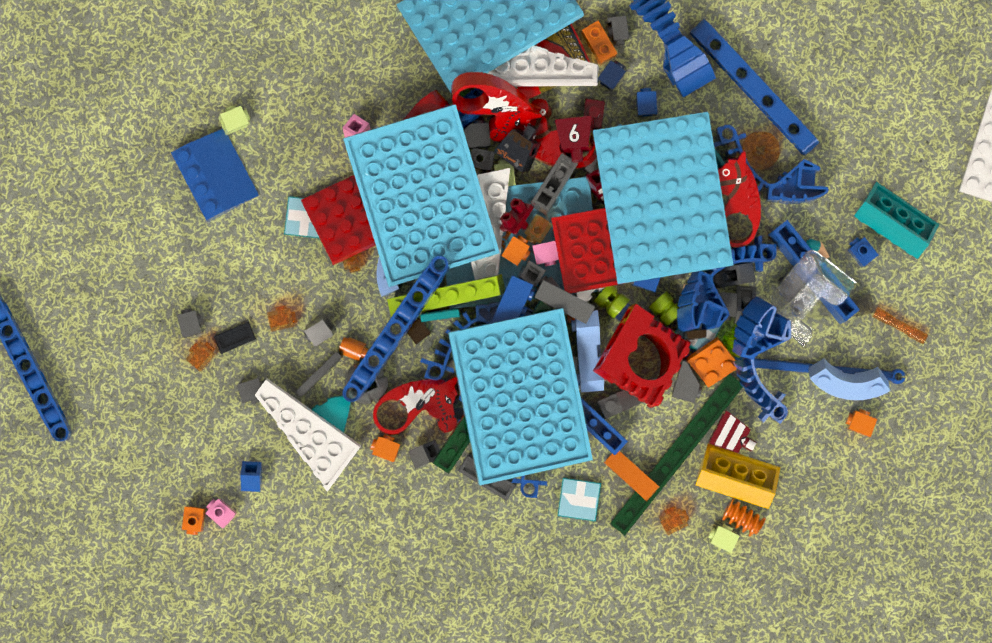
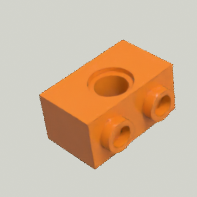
(599, 43)

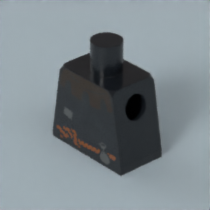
(519, 148)

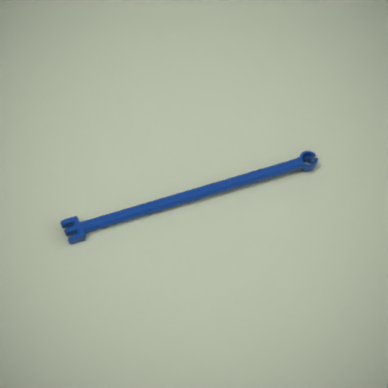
(803, 367)

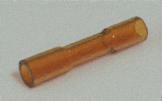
(910, 331)

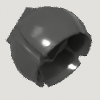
(375, 394)

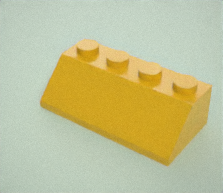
(738, 476)

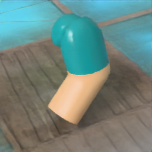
(818, 246)

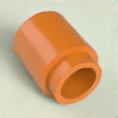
(353, 348)

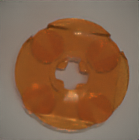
(771, 150)

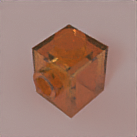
(537, 229)
(354, 263)
(281, 318)
(201, 355)
(674, 520)

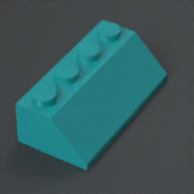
(897, 220)

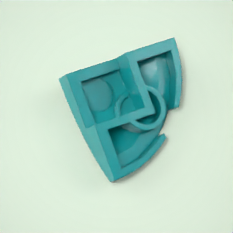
(334, 411)

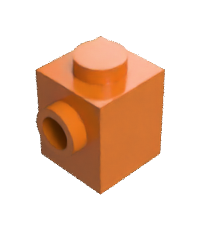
(516, 250)
(861, 422)
(385, 447)
(193, 520)

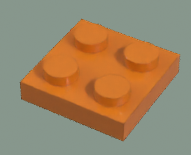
(712, 362)

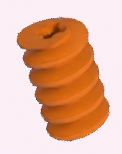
(743, 518)

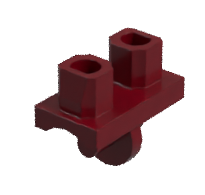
(516, 218)

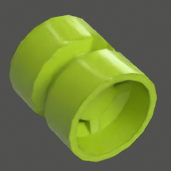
(614, 307)
(665, 308)

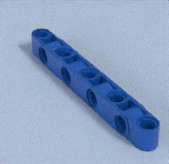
(754, 87)
(387, 340)
(33, 377)

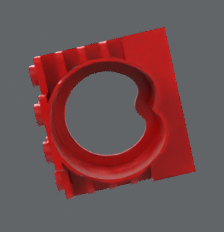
(614, 360)

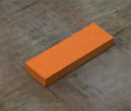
(632, 475)

